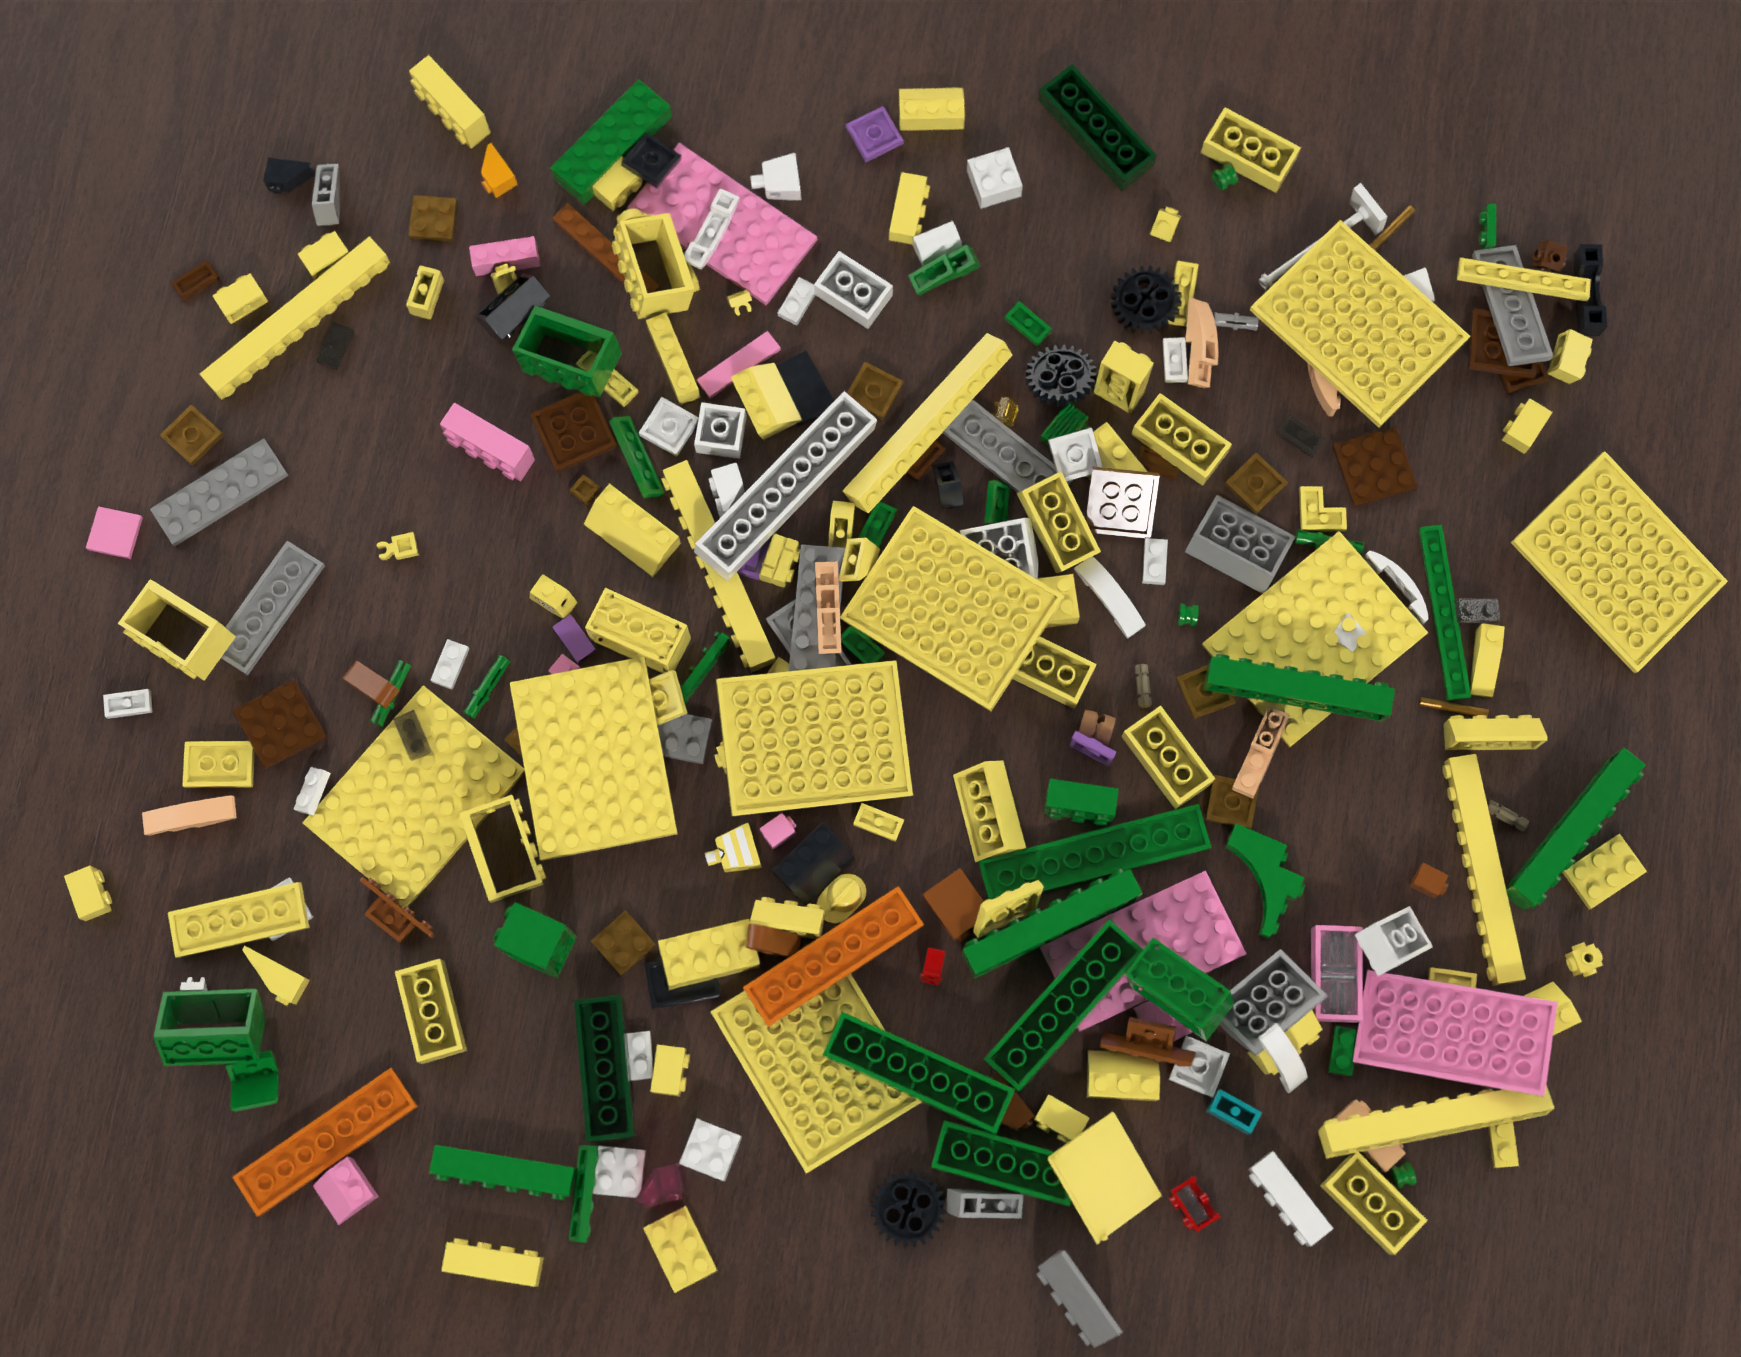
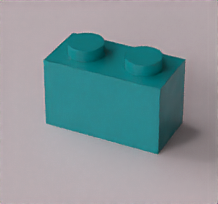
(1233, 1112)

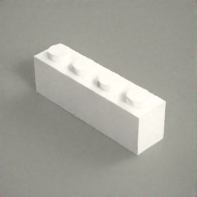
(1290, 1199)

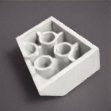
(1010, 541)

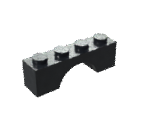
(1590, 314)

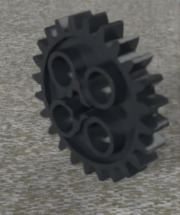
(1130, 289)
(1073, 383)
(929, 1216)

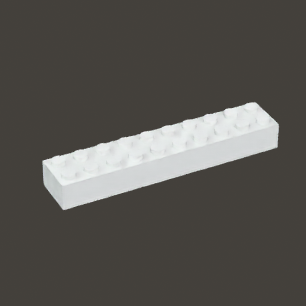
(785, 486)

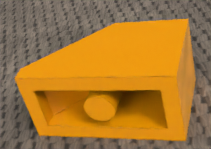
(496, 173)

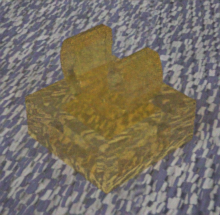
(1006, 411)

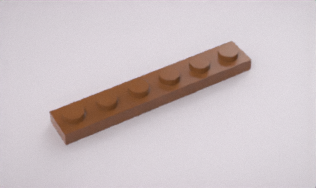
(595, 243)

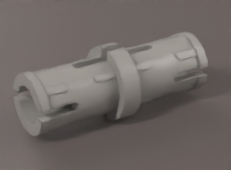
(1236, 321)

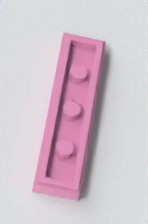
(748, 356)

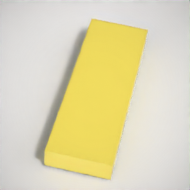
(1185, 276)
(617, 386)

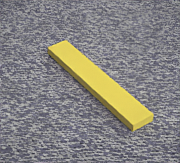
(1523, 279)

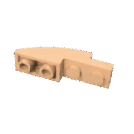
(1204, 343)
(1324, 392)
(1261, 752)

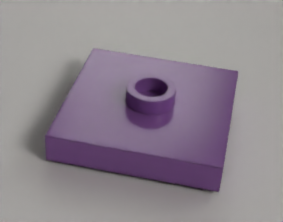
(874, 134)
(1092, 748)

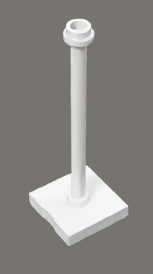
(1366, 210)

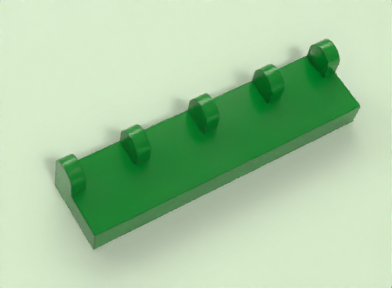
(705, 665)

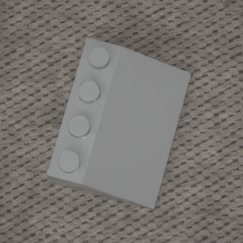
(1240, 544)
(1268, 996)
(1078, 1298)

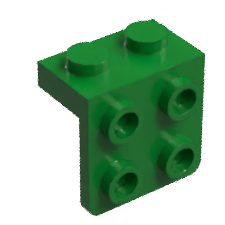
(254, 1083)

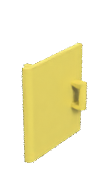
(1104, 1177)

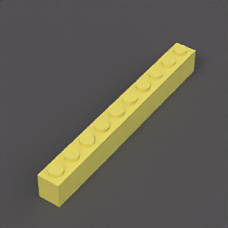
(295, 318)
(927, 423)
(730, 594)
(1484, 870)
(1430, 1120)

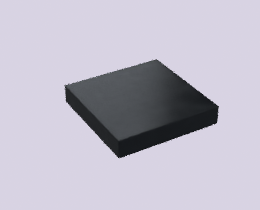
(651, 160)

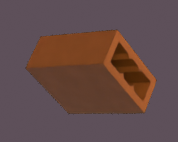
(955, 904)

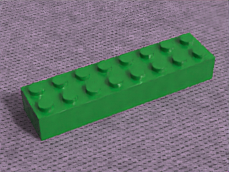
(1299, 688)
(1574, 828)
(1052, 923)
(1064, 1005)
(918, 1073)

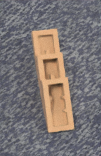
(828, 607)
(189, 815)

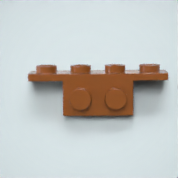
(391, 917)
(1149, 1040)

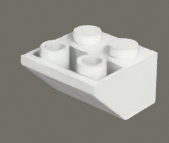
(727, 486)

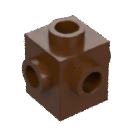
(1550, 256)

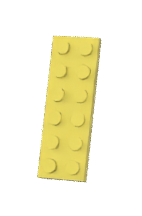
(238, 920)

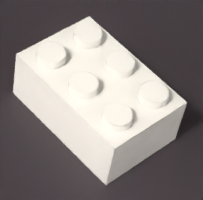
(853, 289)
(1393, 940)

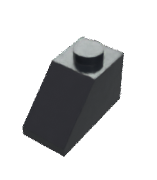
(286, 175)
(948, 485)

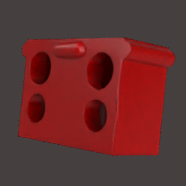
(933, 966)

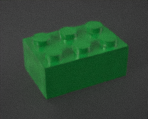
(1080, 802)

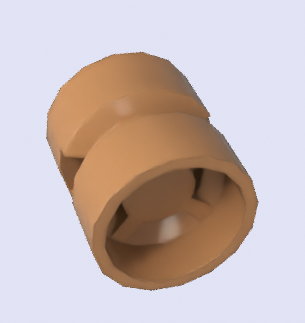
(1096, 726)

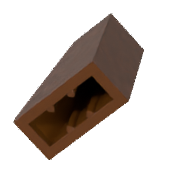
(1017, 1114)

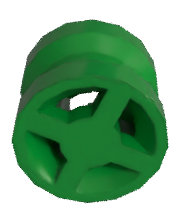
(1225, 177)
(1188, 615)
(1403, 1175)

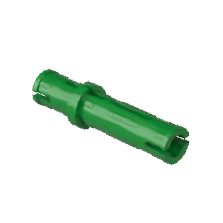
(1318, 539)
(397, 680)
(482, 694)

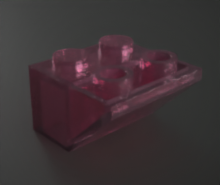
(662, 1183)

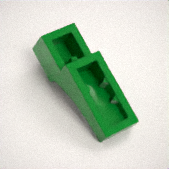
(944, 269)

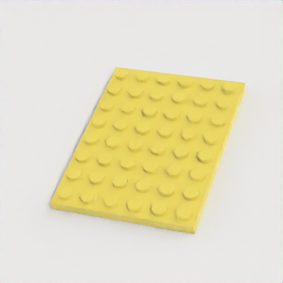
(1359, 323)
(1619, 562)
(952, 608)
(1298, 619)
(814, 738)
(593, 758)
(402, 815)
(811, 1098)

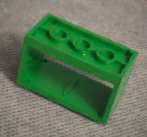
(575, 332)
(534, 939)
(1179, 989)
(210, 1045)

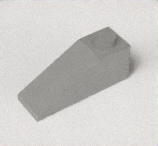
(326, 195)
(983, 1204)

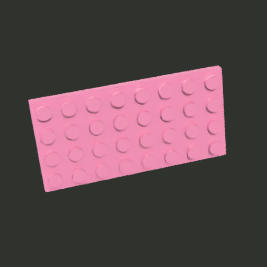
(759, 242)
(1181, 917)
(1456, 1033)

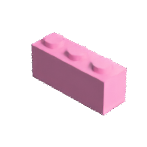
(516, 252)

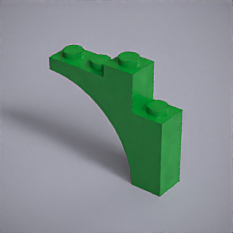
(1275, 883)

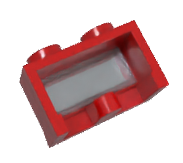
(1193, 1205)

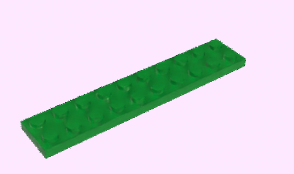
(1098, 852)

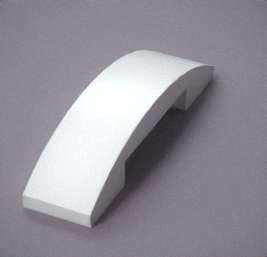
(712, 230)
(1405, 584)
(1111, 595)
(1284, 1057)

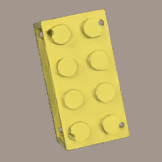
(662, 230)
(147, 609)
(638, 631)
(466, 818)

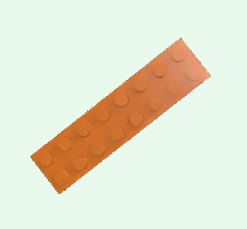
(833, 956)
(324, 1142)

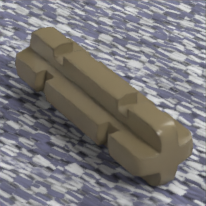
(1143, 685)
(1507, 816)

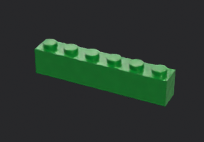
(502, 1170)

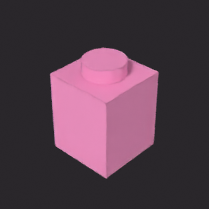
(778, 830)

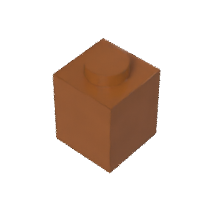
(1429, 881)

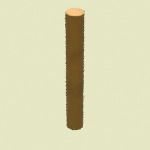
(1392, 227)
(1452, 707)

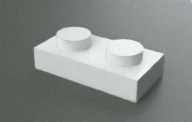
(797, 301)
(1175, 360)
(1154, 561)
(450, 664)
(127, 703)
(311, 791)
(640, 1055)

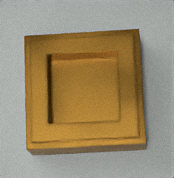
(585, 489)

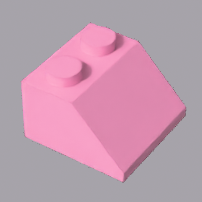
(345, 1190)

